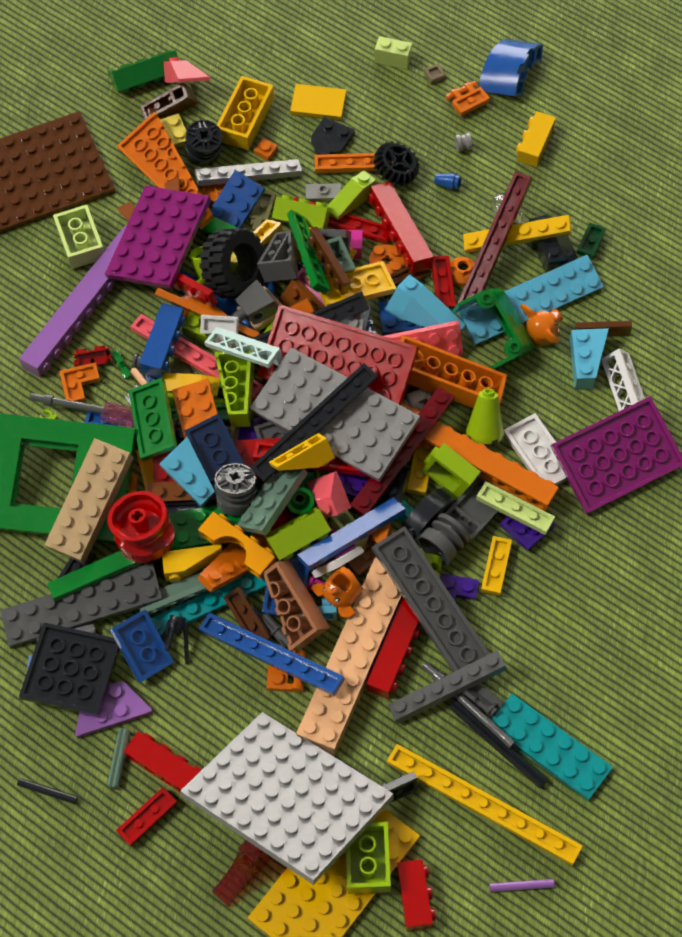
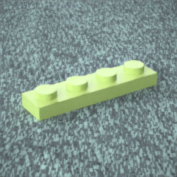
(515, 508)

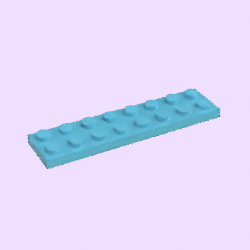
(539, 294)

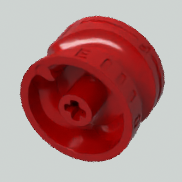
(141, 526)

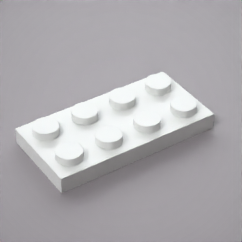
(532, 445)

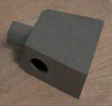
(255, 304)

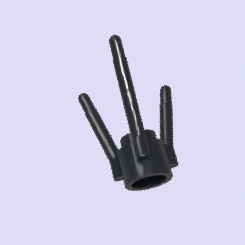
(176, 624)

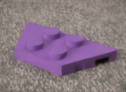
(119, 706)

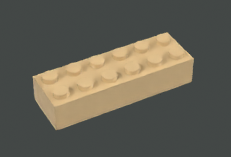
(89, 501)

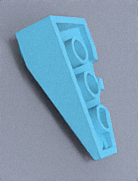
(419, 305)

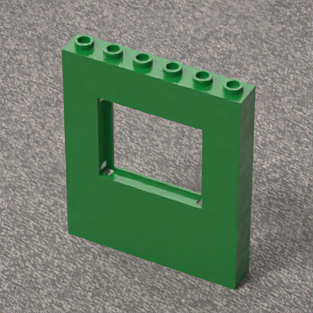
(52, 435)

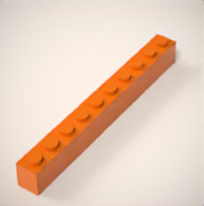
(493, 466)

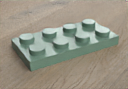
(271, 501)

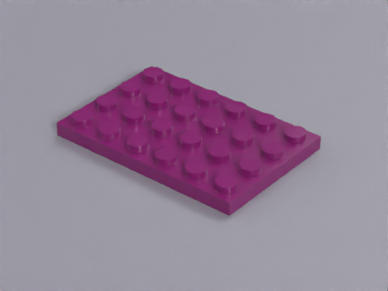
(158, 237)
(617, 454)

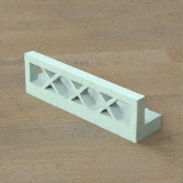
(236, 345)

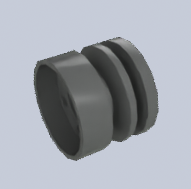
(234, 488)
(444, 538)

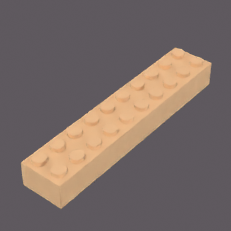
(354, 659)

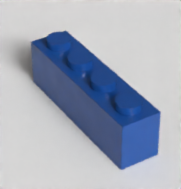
(162, 340)

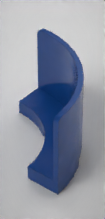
(507, 66)

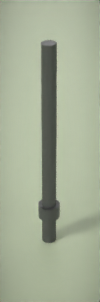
(50, 400)
(436, 675)

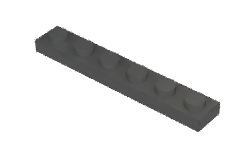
(447, 687)

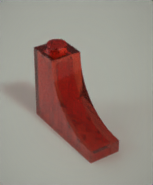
(244, 869)

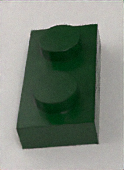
(591, 240)

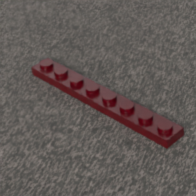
(497, 235)
(430, 415)

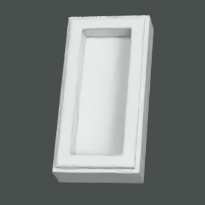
(210, 322)

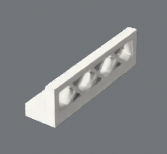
(629, 378)

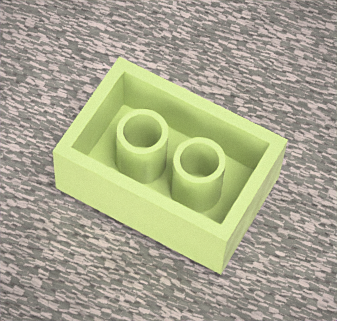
(79, 236)

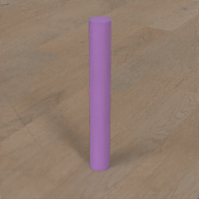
(521, 885)

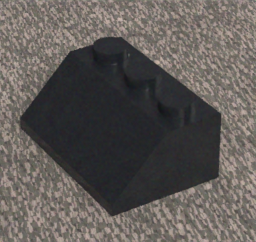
(553, 251)

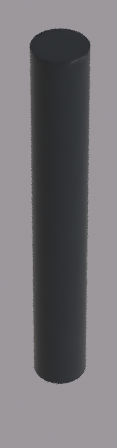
(47, 791)

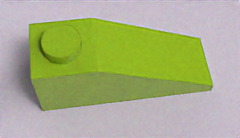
(351, 195)

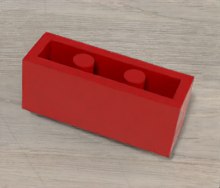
(415, 895)

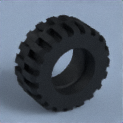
(217, 261)

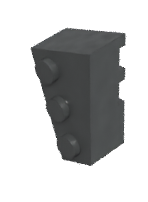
(280, 258)

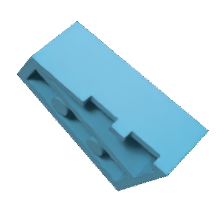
(586, 354)
(188, 473)

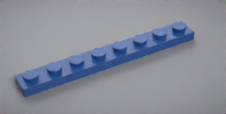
(272, 654)

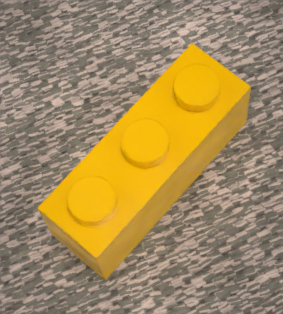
(535, 138)

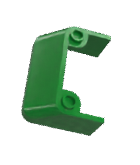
(519, 340)

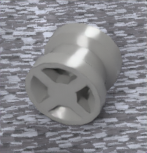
(463, 142)

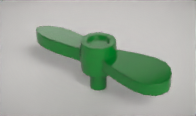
(121, 364)

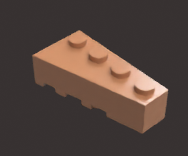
(294, 605)

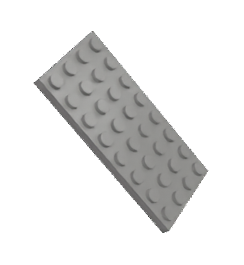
(362, 435)

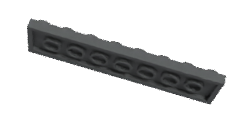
(429, 600)
(94, 603)

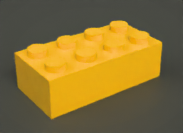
(245, 112)

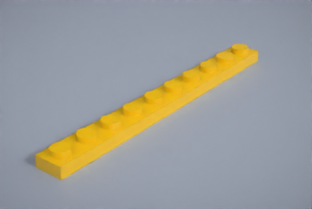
(485, 805)

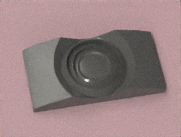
(470, 512)

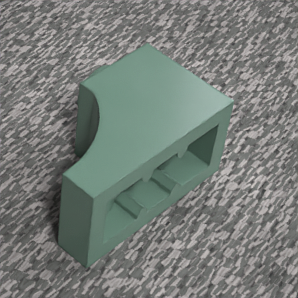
(341, 253)

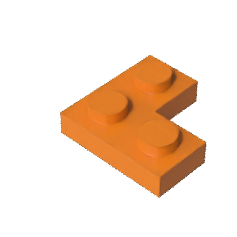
(75, 378)

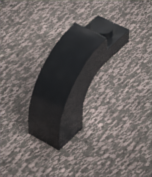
(427, 511)

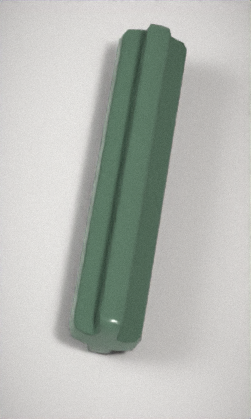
(118, 758)

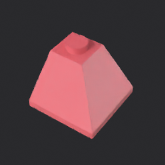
(182, 71)
(329, 494)

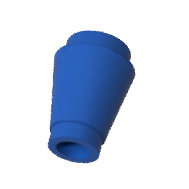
(450, 181)

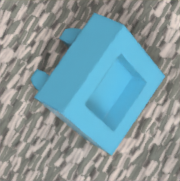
(328, 611)

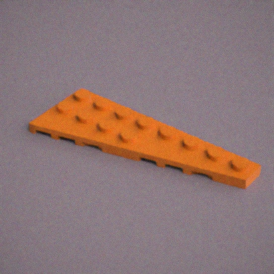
(158, 159)

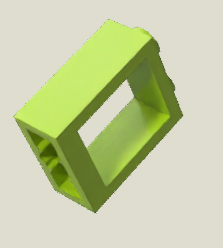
(450, 470)

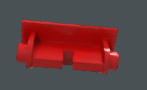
(99, 355)

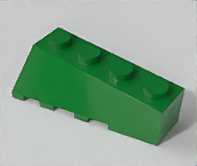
(140, 72)

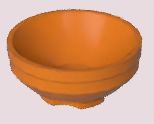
(459, 276)

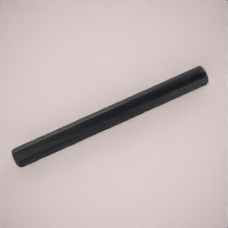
(509, 754)

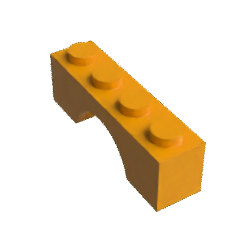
(219, 531)

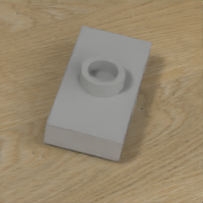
(322, 192)

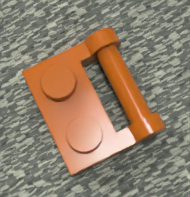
(278, 680)

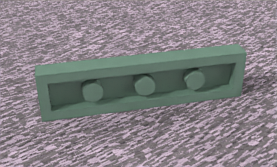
(177, 593)

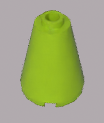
(486, 419)

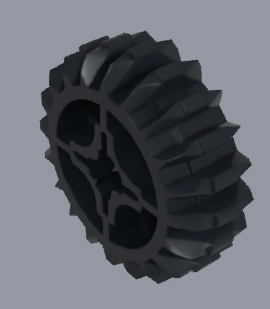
(396, 163)

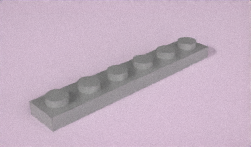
(254, 171)

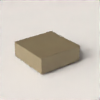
(434, 74)

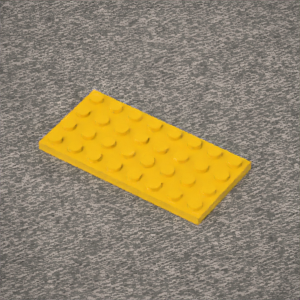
(324, 909)

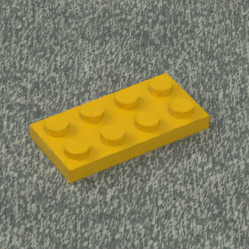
(370, 279)

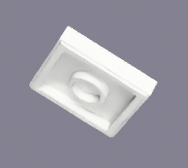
(334, 564)

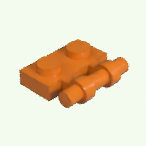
(469, 102)

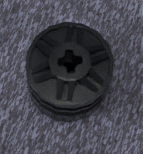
(203, 143)

